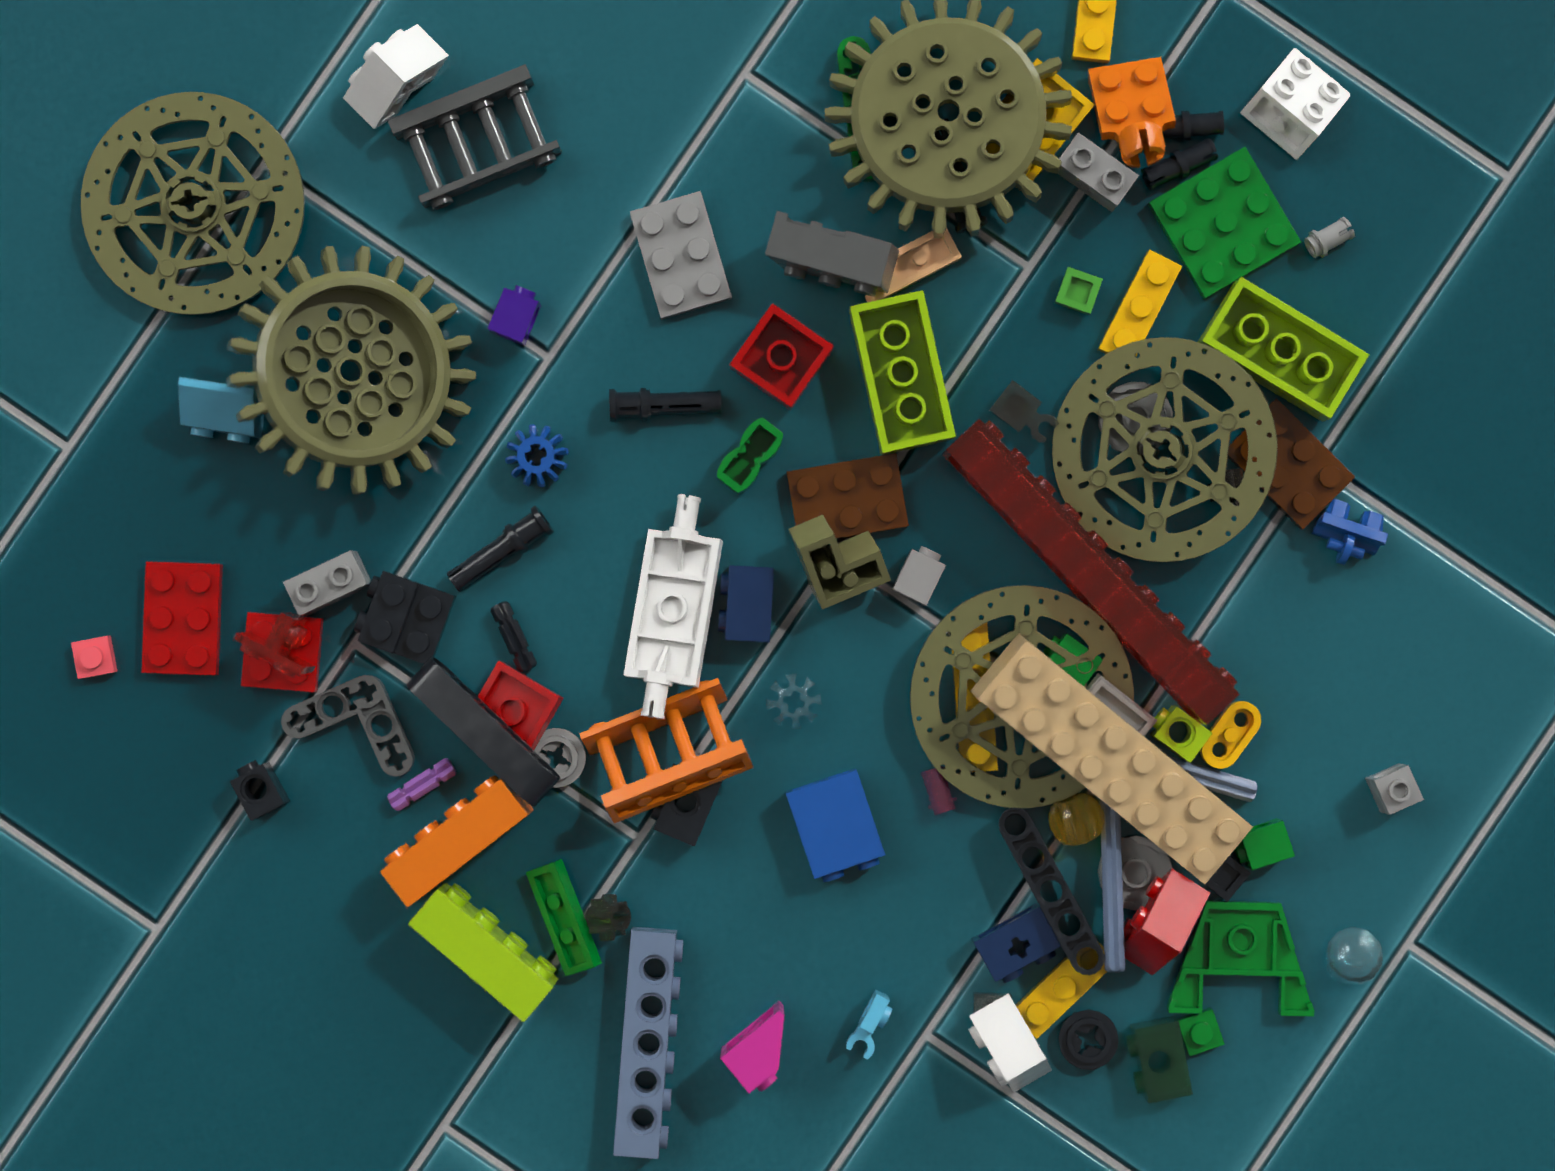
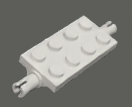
(673, 607)

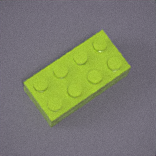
(1284, 349)
(902, 372)
(485, 950)

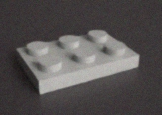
(680, 255)

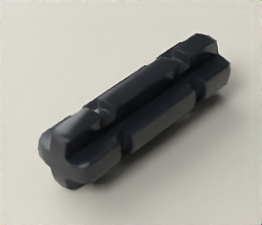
(513, 636)

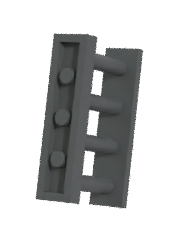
(446, 114)

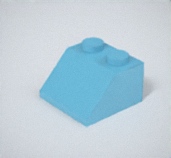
(213, 407)

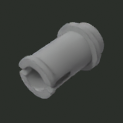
(1329, 237)

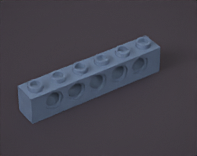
(631, 1137)

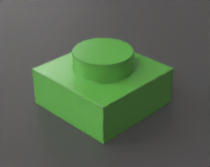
(1078, 291)

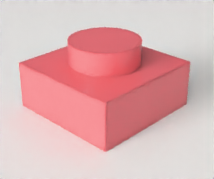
(94, 657)

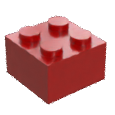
(781, 356)

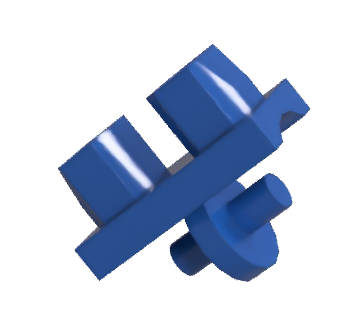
(1348, 536)

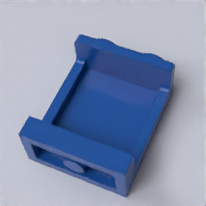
(835, 825)

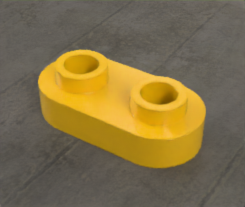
(1230, 735)

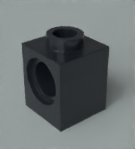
(274, 796)

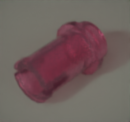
(938, 791)

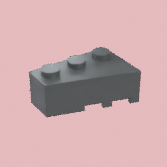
(831, 255)

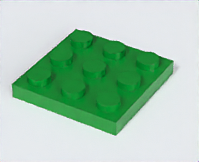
(1224, 222)

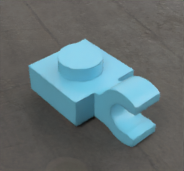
(874, 1015)

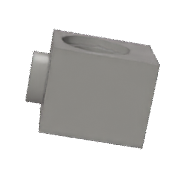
(919, 575)
(1394, 788)

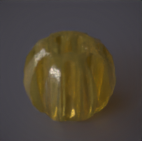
(1076, 819)

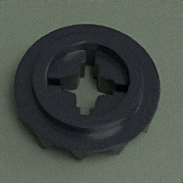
(1092, 1056)

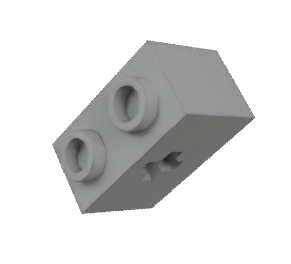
(1096, 172)
(327, 583)

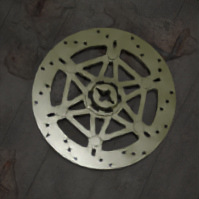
(217, 138)
(1155, 519)
(936, 659)

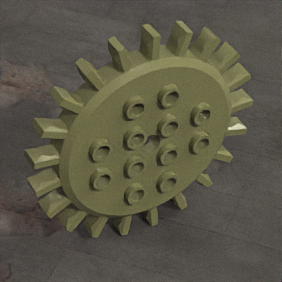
(929, 177)
(362, 304)

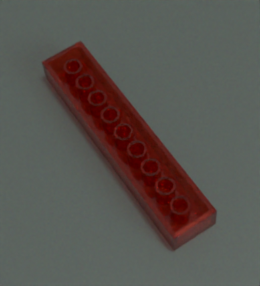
(1091, 573)

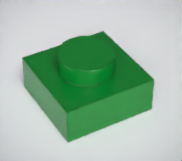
(1200, 1032)

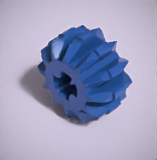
(527, 448)

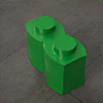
(743, 464)

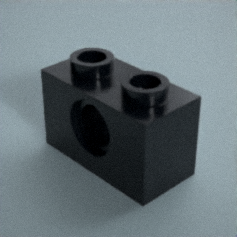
(685, 824)

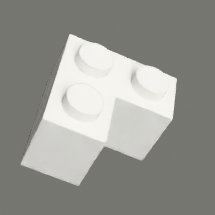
(393, 73)
(1014, 1049)

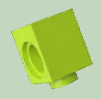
(1195, 738)

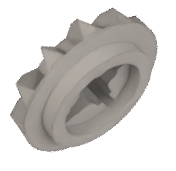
(572, 751)

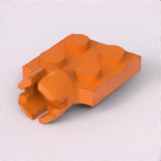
(1133, 107)

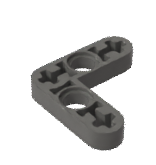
(366, 711)

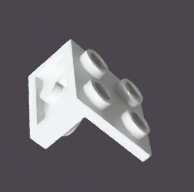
(1296, 103)

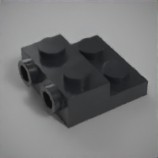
(404, 617)

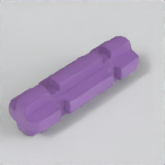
(421, 784)

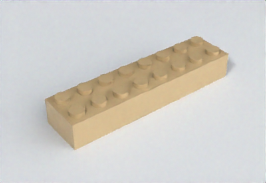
(1111, 758)

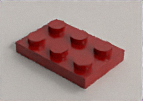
(182, 618)

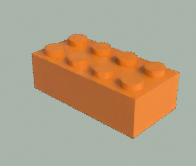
(457, 840)

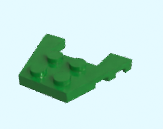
(1245, 941)

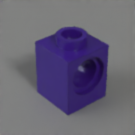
(515, 315)

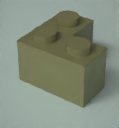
(835, 568)

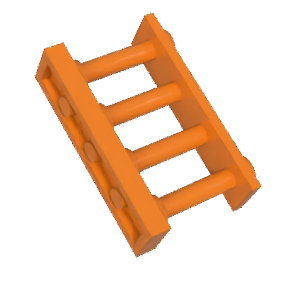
(668, 784)

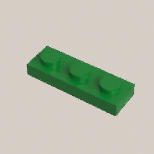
(563, 917)

